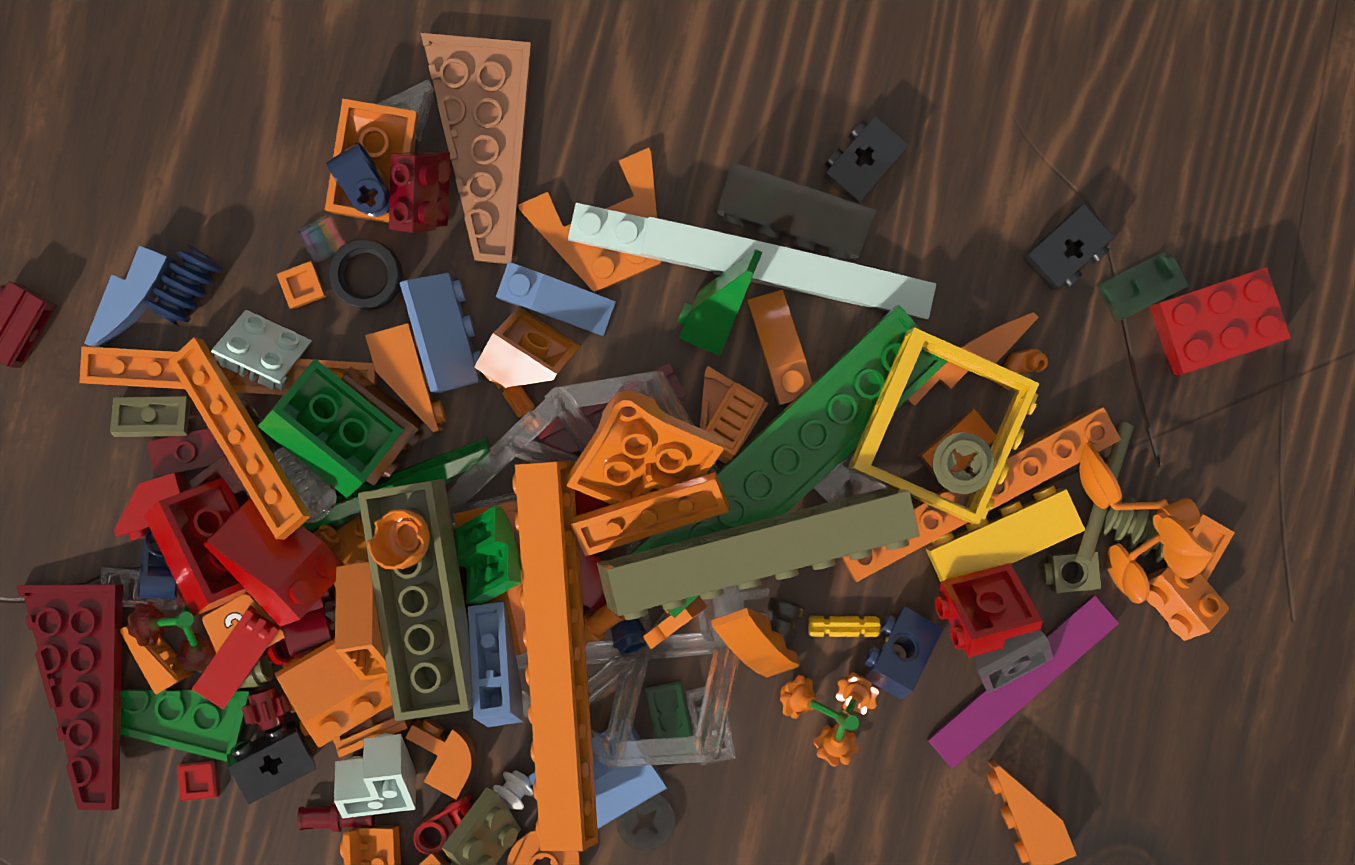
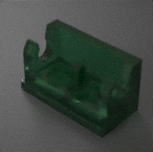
(1142, 286)

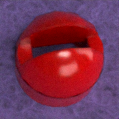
(278, 653)

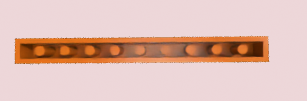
(555, 657)

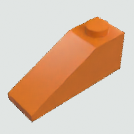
(780, 346)

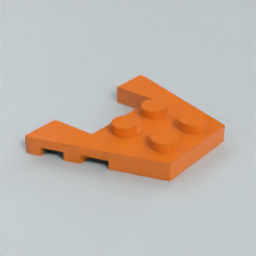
(593, 264)

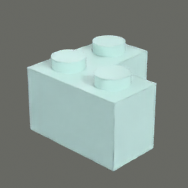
(378, 780)

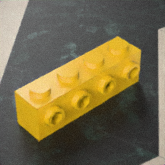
(1008, 537)

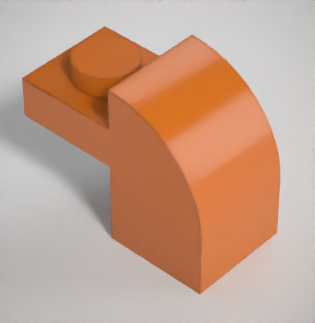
(454, 755)

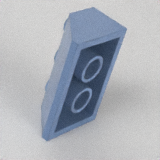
(442, 331)
(622, 787)

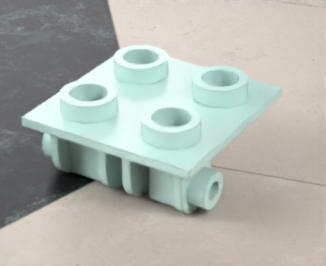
(261, 348)

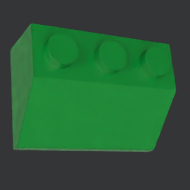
(331, 428)

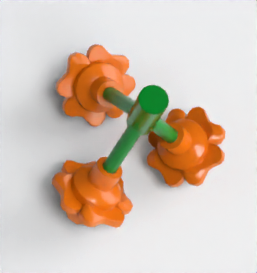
(857, 695)

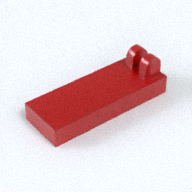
(236, 658)

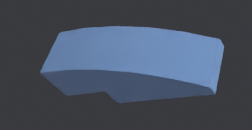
(126, 296)

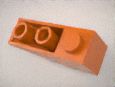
(401, 367)
(1039, 829)

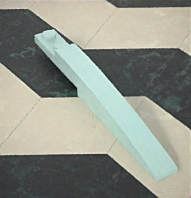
(776, 268)

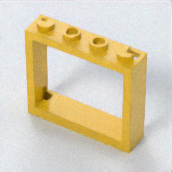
(1007, 438)

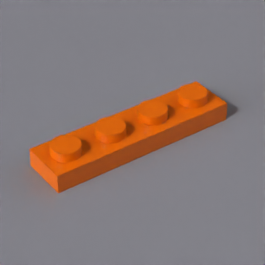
(650, 514)

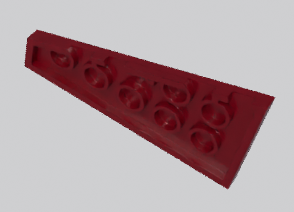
(82, 680)

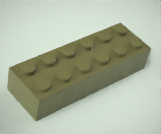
(422, 608)

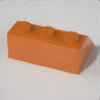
(330, 694)

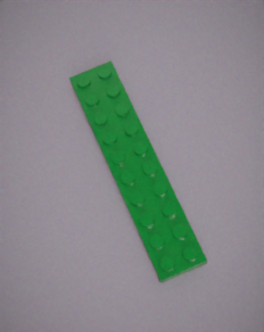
(809, 434)

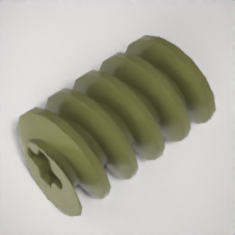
(1135, 524)

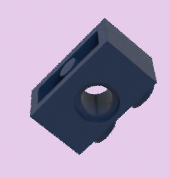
(918, 640)

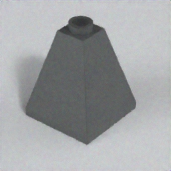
(1016, 659)

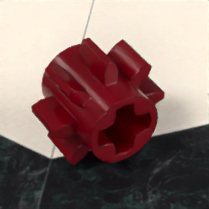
(266, 709)

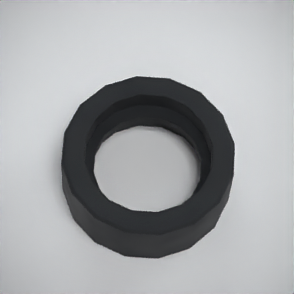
(339, 264)

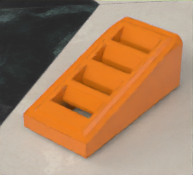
(735, 417)
(156, 662)

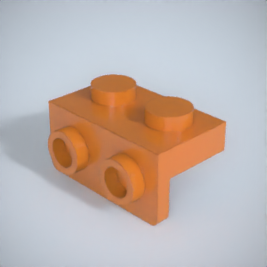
(1186, 604)
(371, 846)

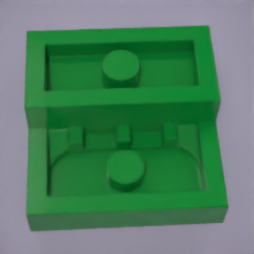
(489, 554)

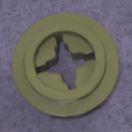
(980, 465)

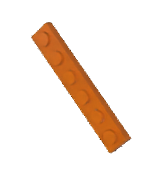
(239, 439)

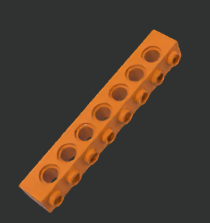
(1028, 468)

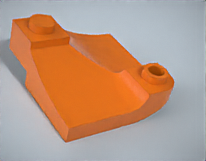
(641, 451)

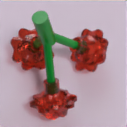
(149, 624)

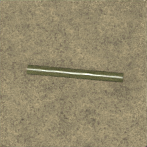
(1097, 514)

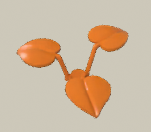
(1181, 548)

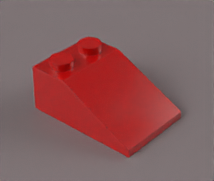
(277, 573)

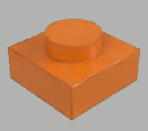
(301, 285)

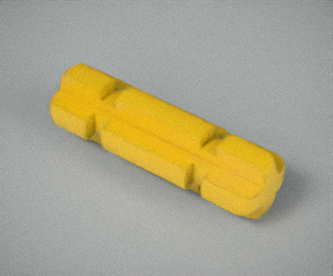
(844, 626)

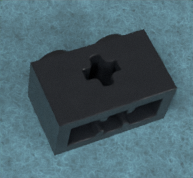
(884, 149)
(1078, 228)
(257, 775)

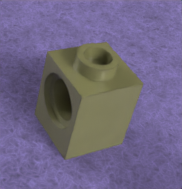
(1086, 579)

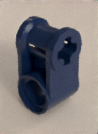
(357, 177)

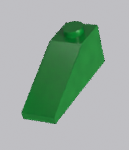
(716, 306)

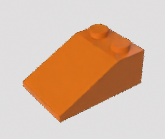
(380, 132)

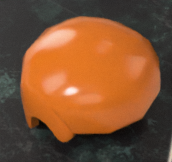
(399, 539)

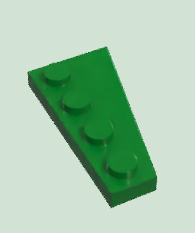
(184, 720)

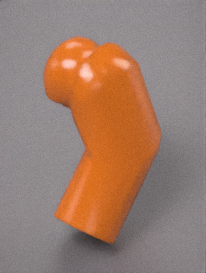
(1025, 362)

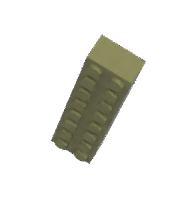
(757, 551)

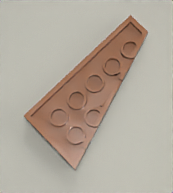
(483, 116)

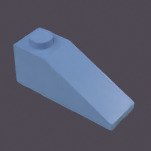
(555, 299)
(494, 666)

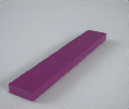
(990, 711)

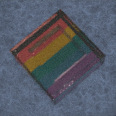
(322, 238)

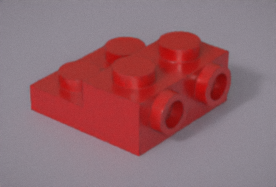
(986, 609)

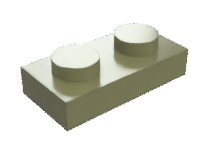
(150, 416)

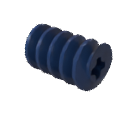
(184, 286)

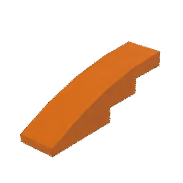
(989, 345)
(755, 643)

